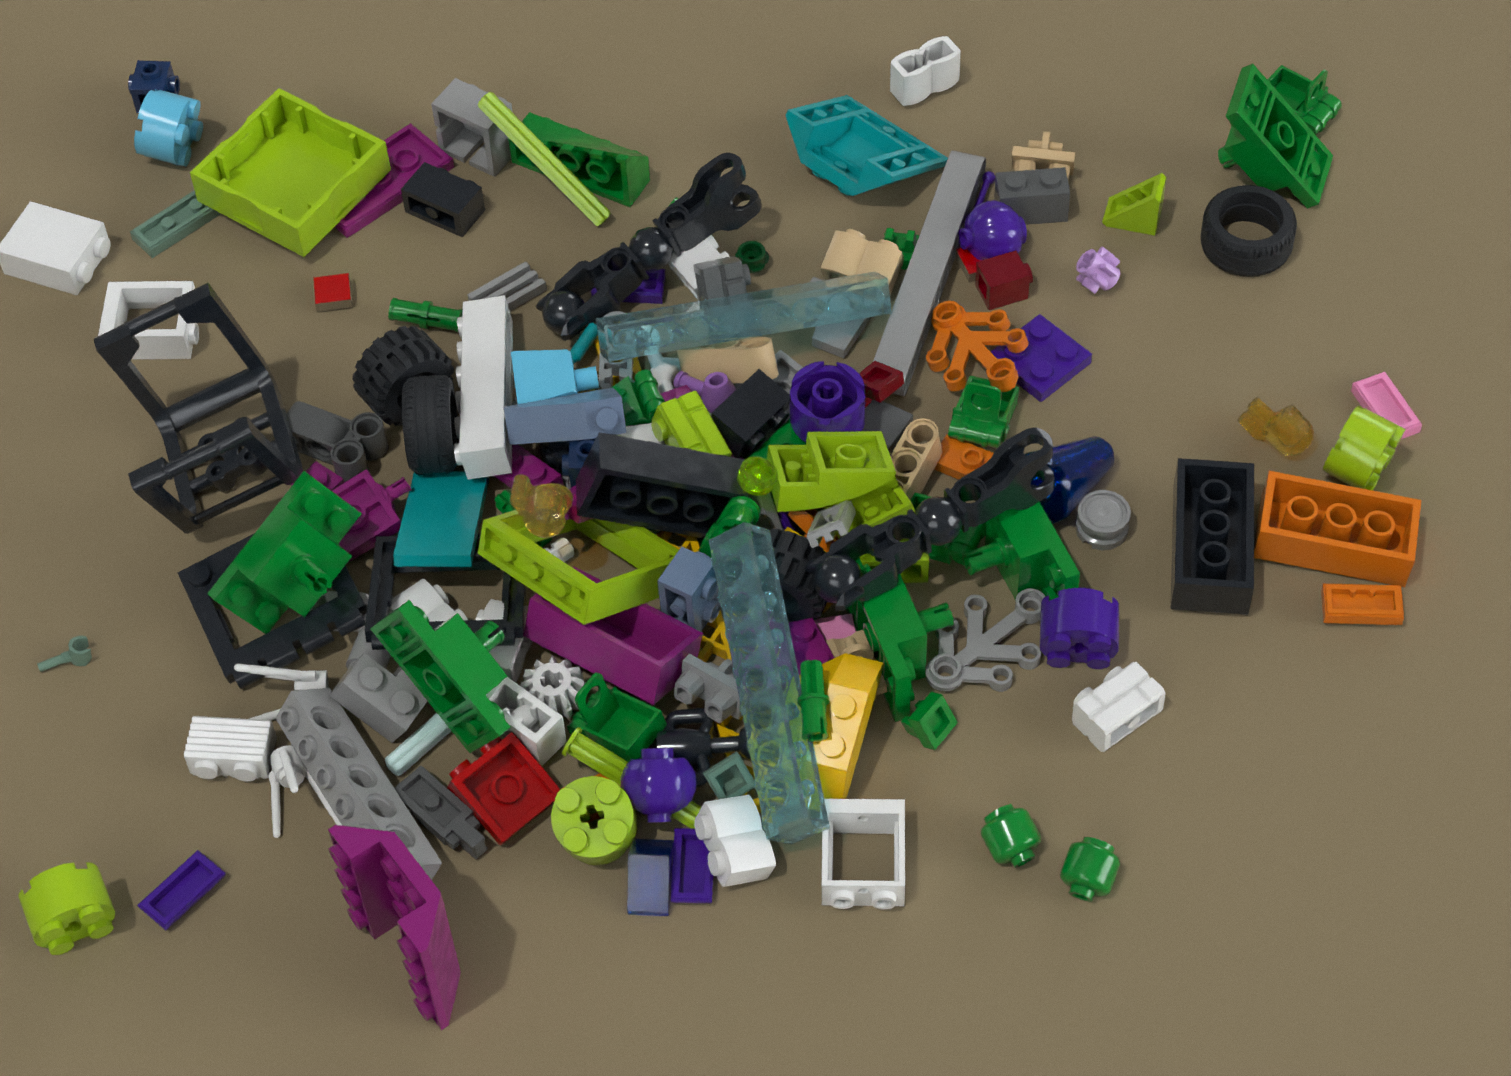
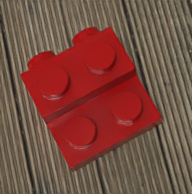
(503, 787)

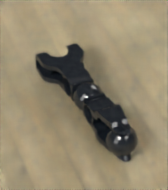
(688, 221)
(995, 487)

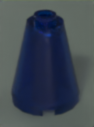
(1076, 472)

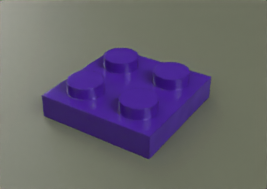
(1048, 360)

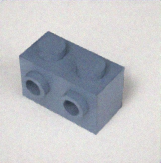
(690, 589)

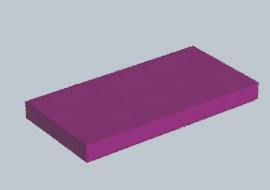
(406, 153)

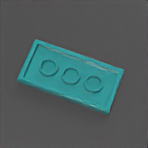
(441, 520)

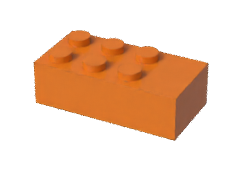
(1337, 528)

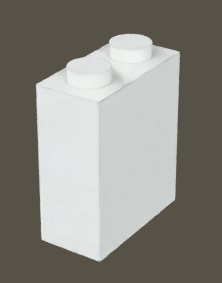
(54, 248)

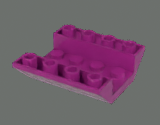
(392, 889)

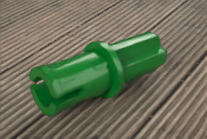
(813, 701)

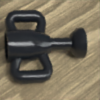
(698, 745)

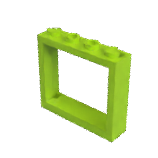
(514, 550)

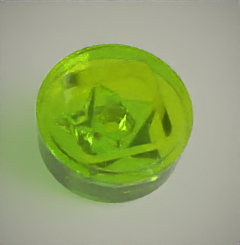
(757, 476)

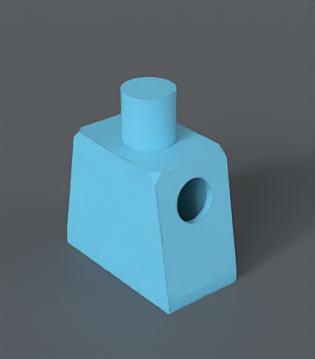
(549, 375)

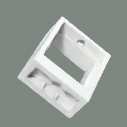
(149, 295)
(864, 817)

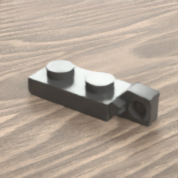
(441, 812)

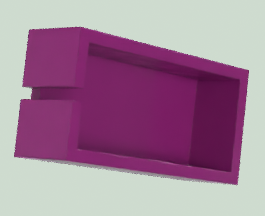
(631, 649)

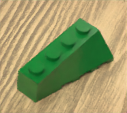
(596, 162)

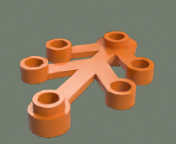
(952, 319)

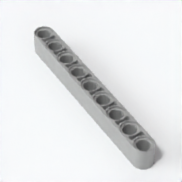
(930, 265)

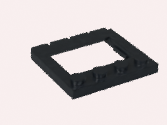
(383, 583)
(279, 645)

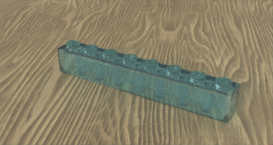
(743, 316)

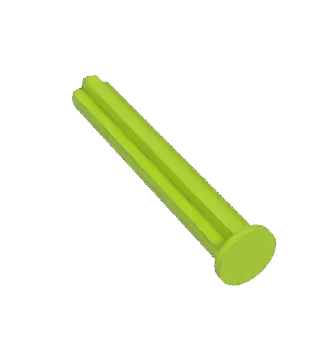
(612, 767)

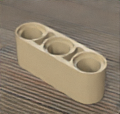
(734, 358)
(915, 456)

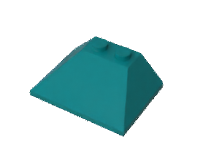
(857, 146)

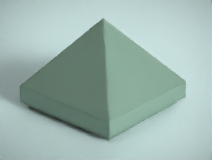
(729, 777)

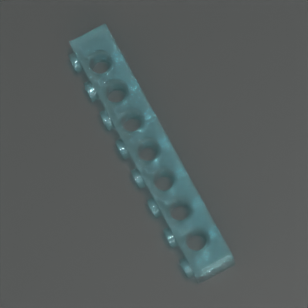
(768, 684)

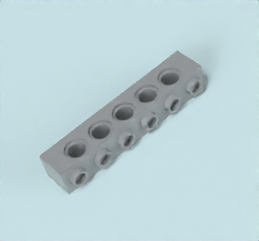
(349, 772)

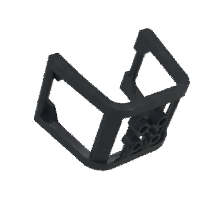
(221, 447)

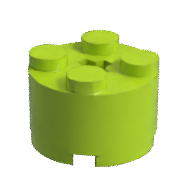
(1363, 449)
(576, 804)
(67, 907)

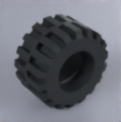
(389, 365)
(799, 594)

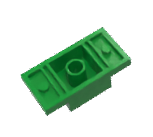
(1273, 141)
(1025, 553)
(289, 556)
(898, 639)
(449, 670)

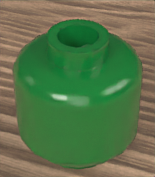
(1010, 835)
(1090, 868)

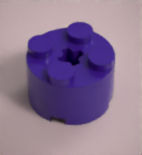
(827, 399)
(1079, 628)

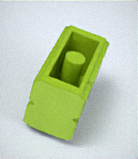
(688, 425)

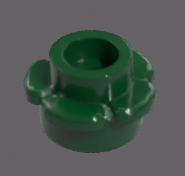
(753, 255)

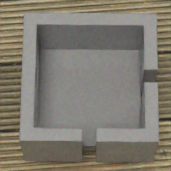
(465, 127)

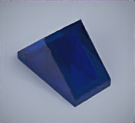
(649, 877)

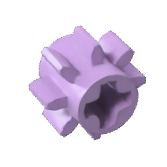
(1098, 270)

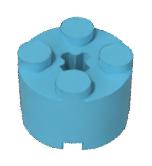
(168, 127)

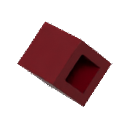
(1003, 280)

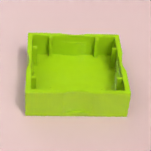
(291, 172)

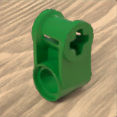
(737, 511)

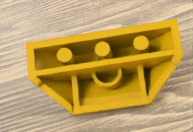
(851, 687)

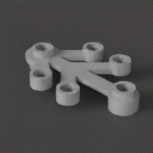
(985, 646)

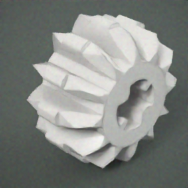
(555, 684)

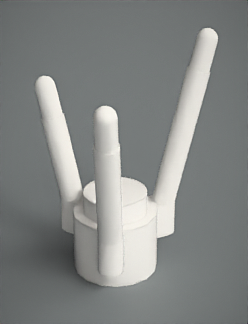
(302, 680)
(289, 772)

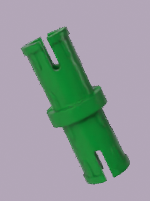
(424, 314)

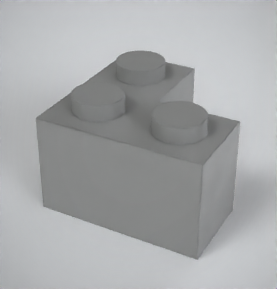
(379, 697)

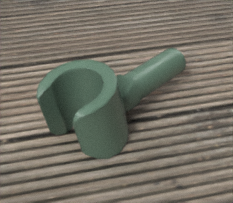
(77, 655)

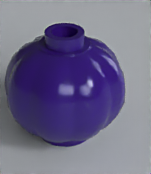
(992, 230)
(659, 783)

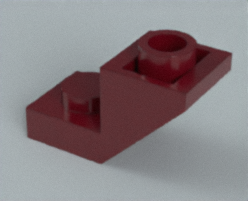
(880, 381)

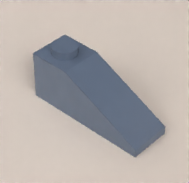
(566, 418)

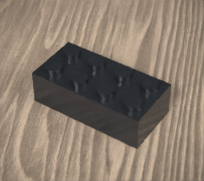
(655, 485)
(1213, 536)

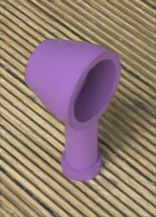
(713, 390)

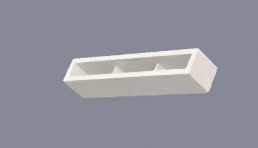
(484, 386)

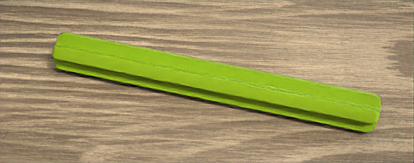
(543, 158)

